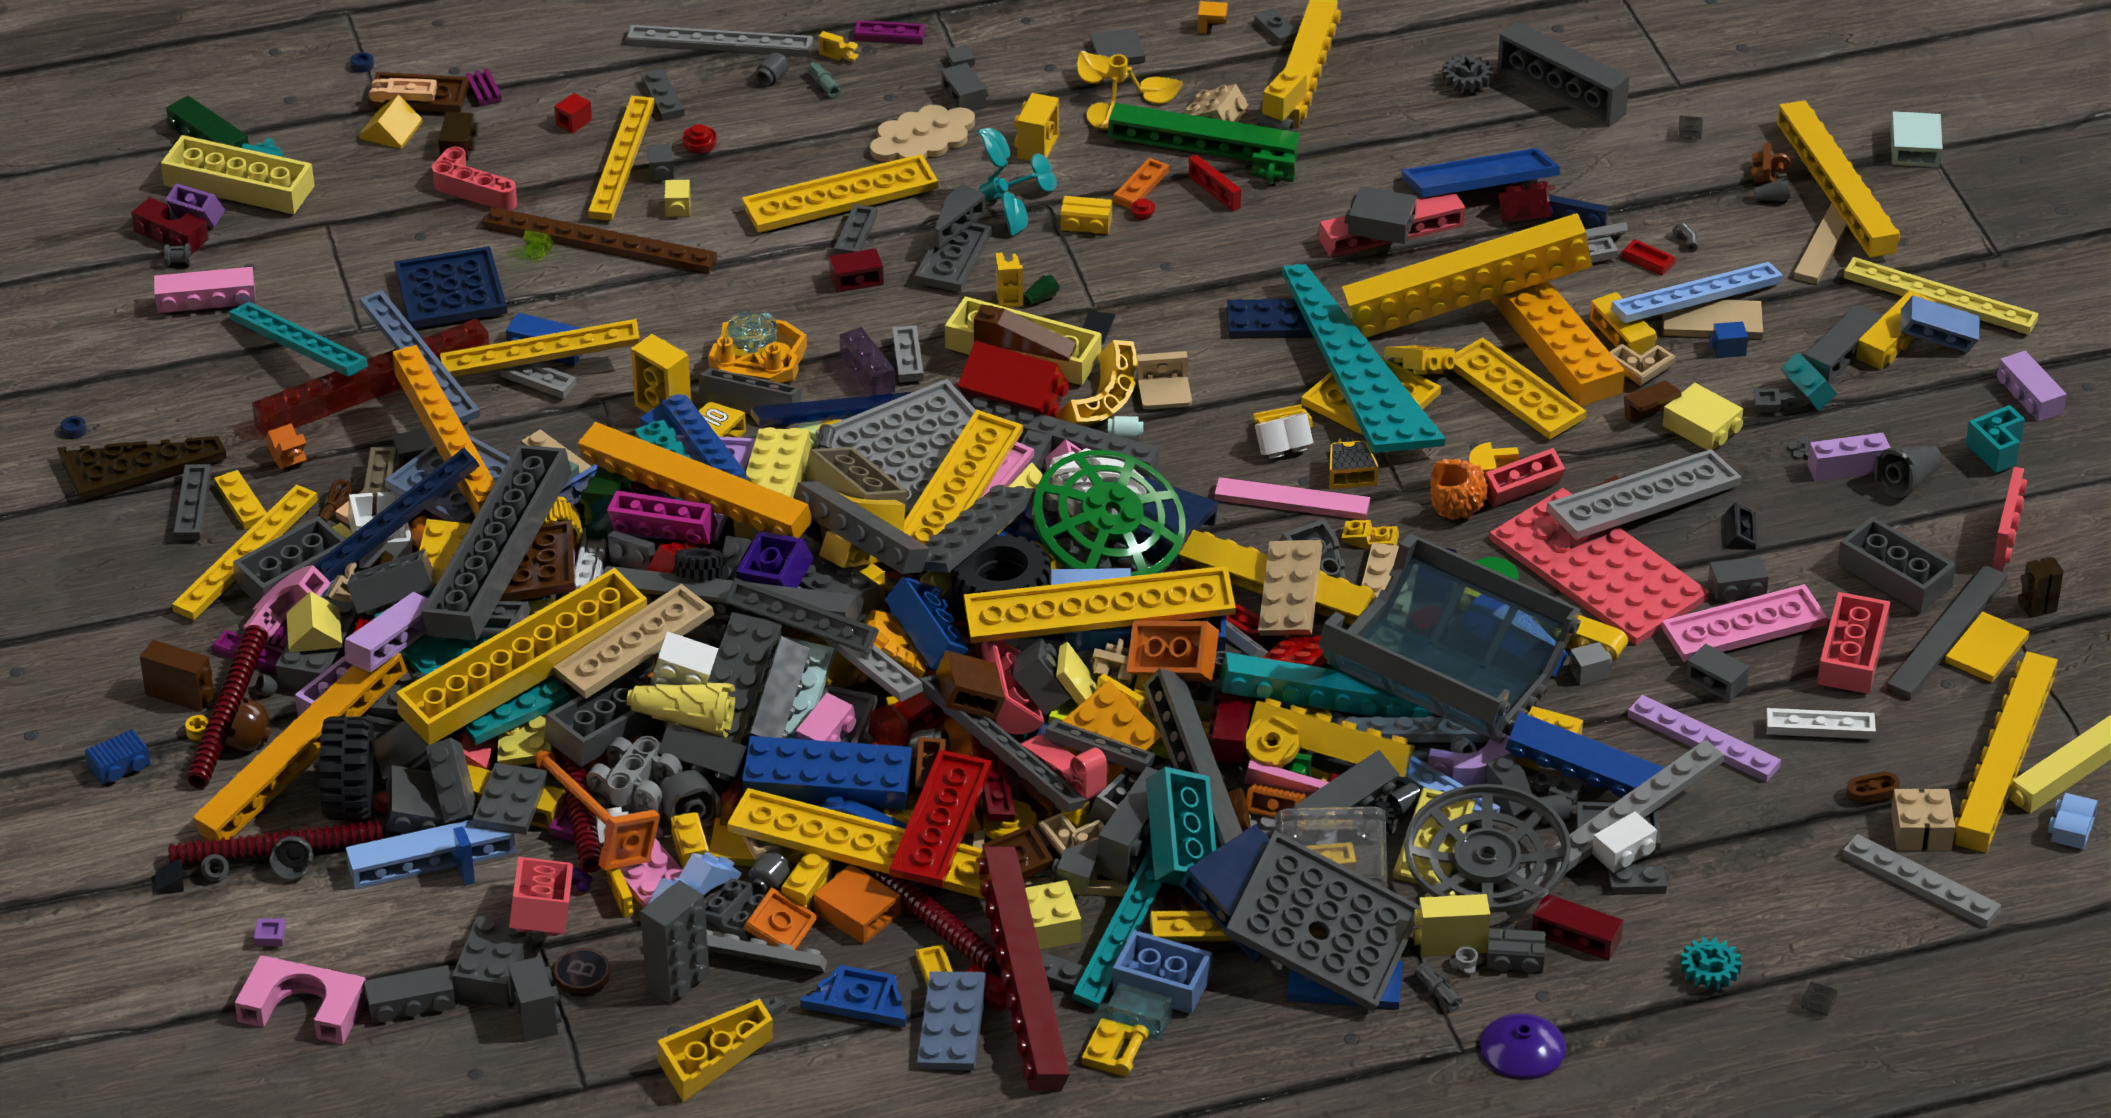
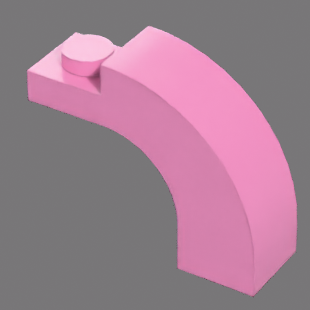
(274, 605)

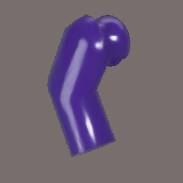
(582, 878)

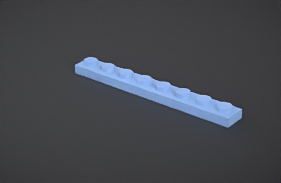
(1696, 292)

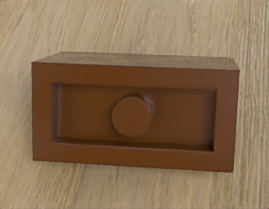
(1649, 400)

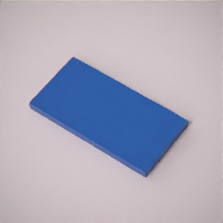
(1480, 172)

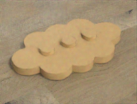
(923, 132)

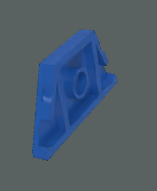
(858, 995)

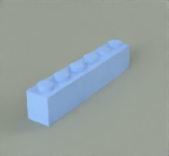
(421, 852)

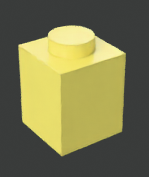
(677, 198)

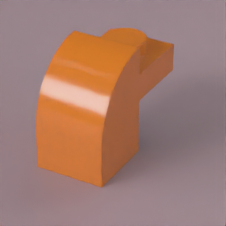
(286, 446)

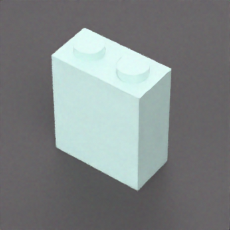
(1916, 139)

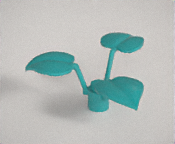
(996, 188)

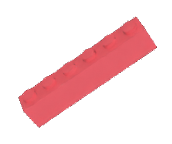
(1432, 216)

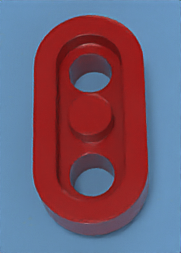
(1246, 622)

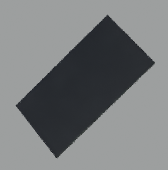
(1099, 322)

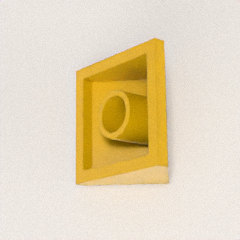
(392, 124)

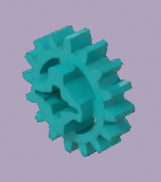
(1710, 963)

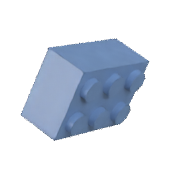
(1164, 969)

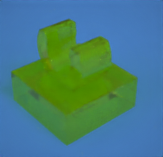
(538, 241)

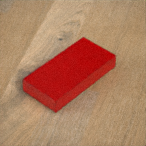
(1648, 257)

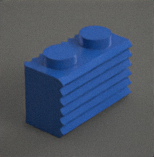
(117, 757)

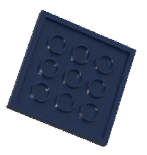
(450, 287)

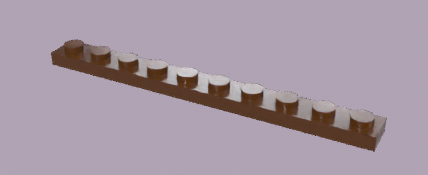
(602, 240)

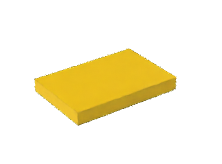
(1987, 647)

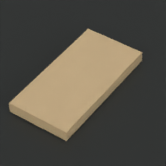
(1700, 318)

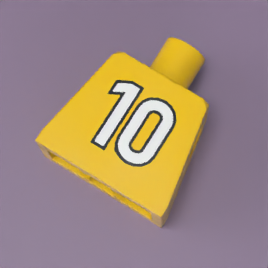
(724, 420)

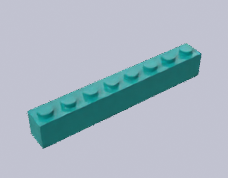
(1310, 687)

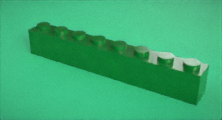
(1198, 133)

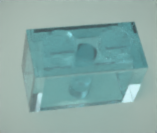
(1142, 1007)

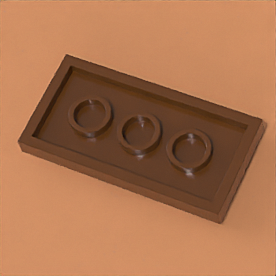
(448, 97)

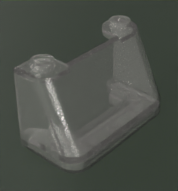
(1343, 834)

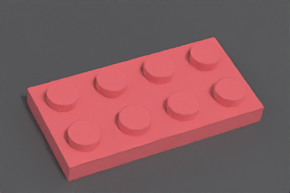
(2010, 519)

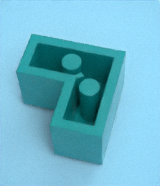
(1996, 437)

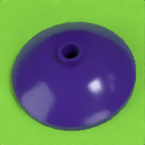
(1522, 1046)

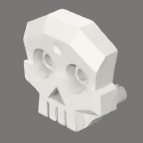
(1083, 484)

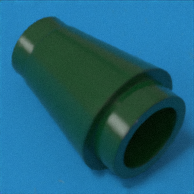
(1041, 290)

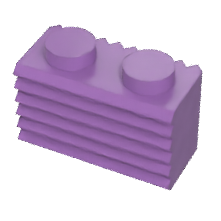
(195, 202)

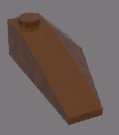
(1012, 332)

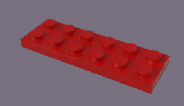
(940, 818)

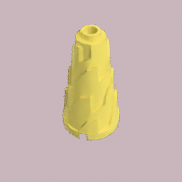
(691, 706)

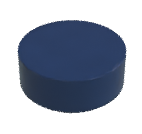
(362, 62)
(73, 427)

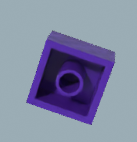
(775, 560)

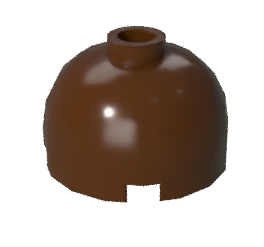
(249, 727)

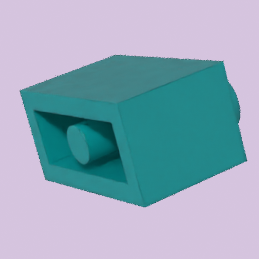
(1808, 381)

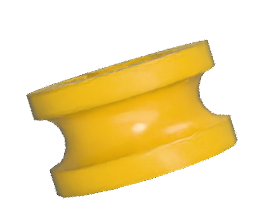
(195, 722)

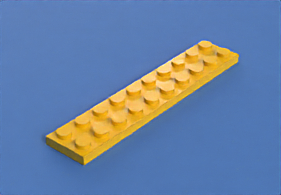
(1099, 604)
(837, 836)

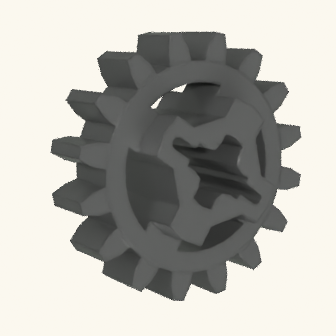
(1467, 73)

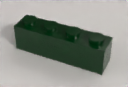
(197, 121)

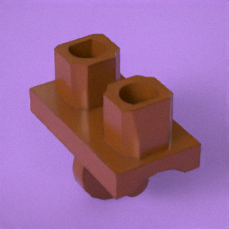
(1767, 165)

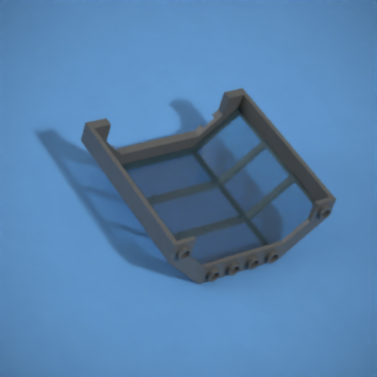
(1455, 639)

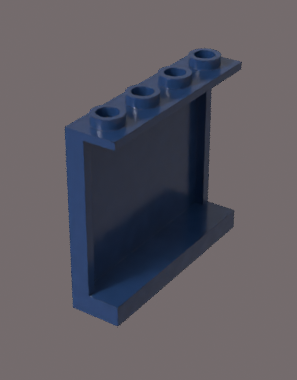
(1196, 512)
(1223, 876)

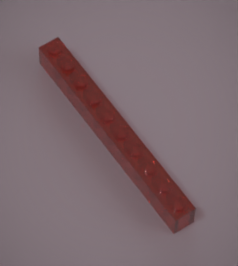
(338, 392)

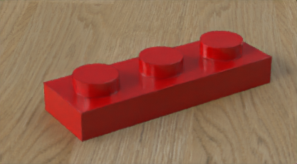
(1215, 182)

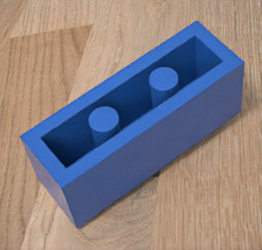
(529, 326)

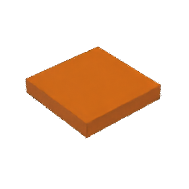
(780, 920)

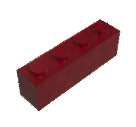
(1229, 726)

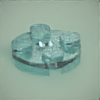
(752, 330)

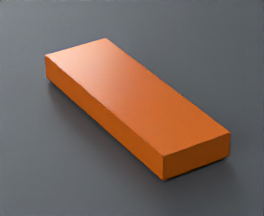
(1141, 182)

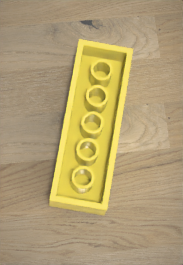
(238, 174)
(960, 338)
(777, 464)

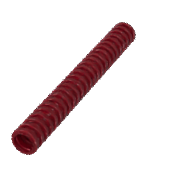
(226, 706)
(581, 818)
(264, 844)
(940, 920)

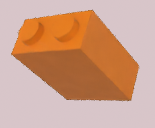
(857, 904)

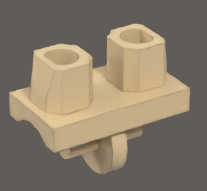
(1115, 657)

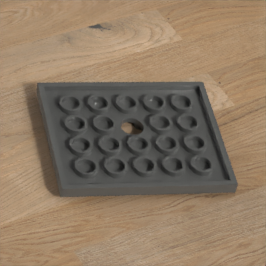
(1361, 919)

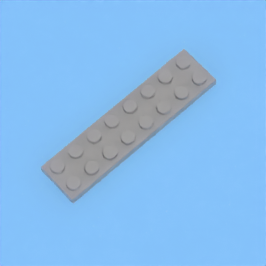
(1643, 494)

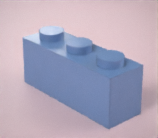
(1939, 324)

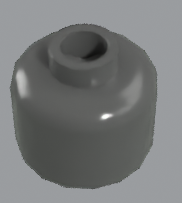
(769, 872)

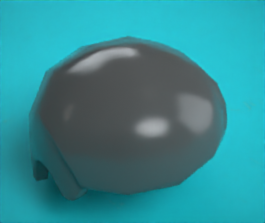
(291, 858)

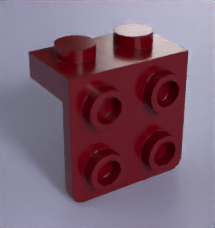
(1525, 203)

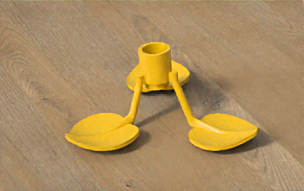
(1095, 68)

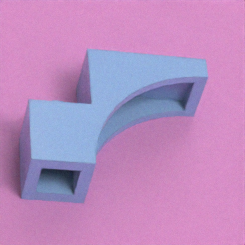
(702, 874)

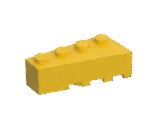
(713, 1047)

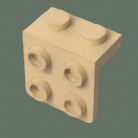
(1222, 103)
(1163, 380)

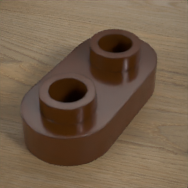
(1872, 787)

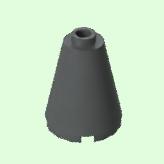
(1905, 468)

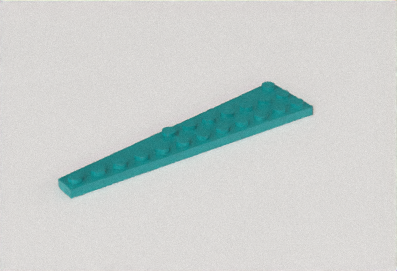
(1375, 395)

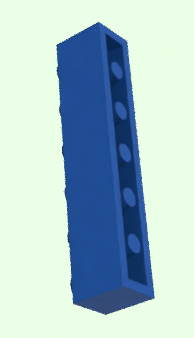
(1578, 756)

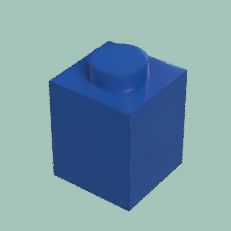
(1729, 339)

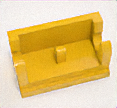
(1009, 281)

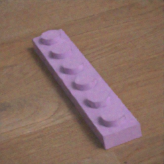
(1693, 732)

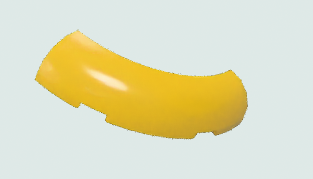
(1116, 385)

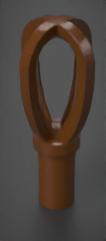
(331, 505)

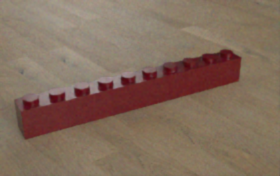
(1022, 969)

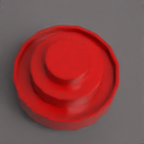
(699, 138)

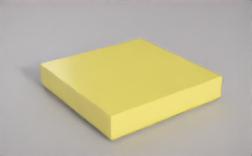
(1074, 674)

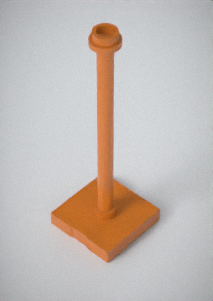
(627, 837)

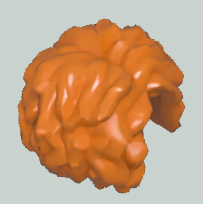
(1457, 488)

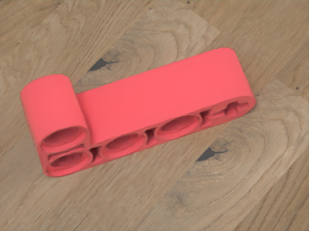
(458, 180)
(1083, 772)

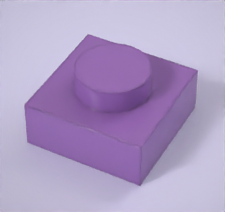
(270, 932)

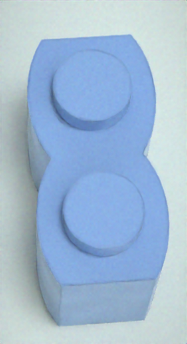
(2073, 820)

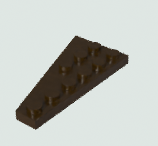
(133, 463)

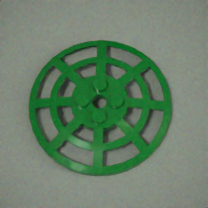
(1103, 523)

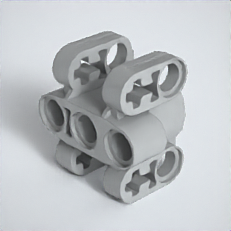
(632, 776)

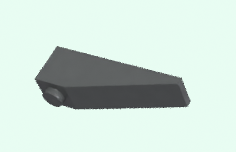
(1320, 530)

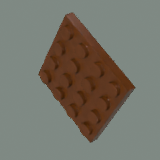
(547, 565)

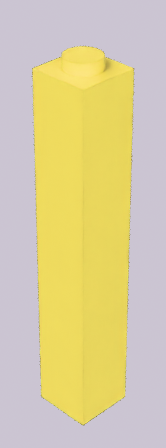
(2063, 768)

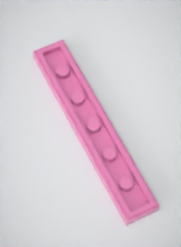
(1292, 498)

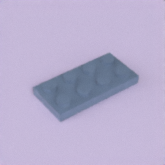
(952, 1020)

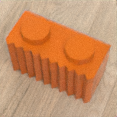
(1269, 801)

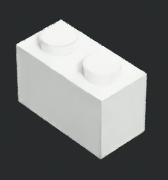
(1624, 842)

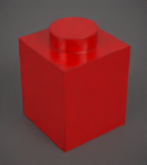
(573, 113)

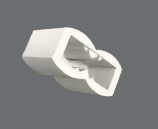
(1284, 434)

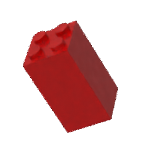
(1013, 379)

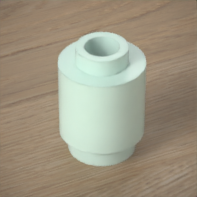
(1126, 427)

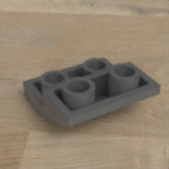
(733, 907)

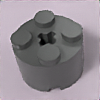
(687, 794)

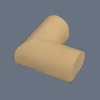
(1645, 366)
(1064, 835)

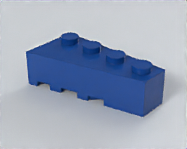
(925, 620)

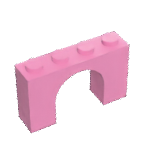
(276, 979)

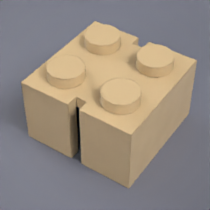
(1915, 812)

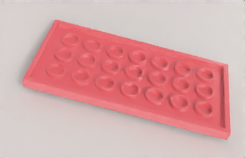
(1601, 572)

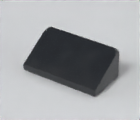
(1740, 528)

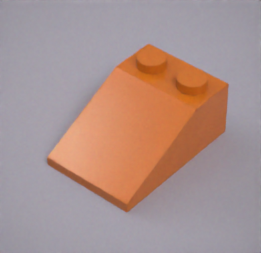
(1173, 646)

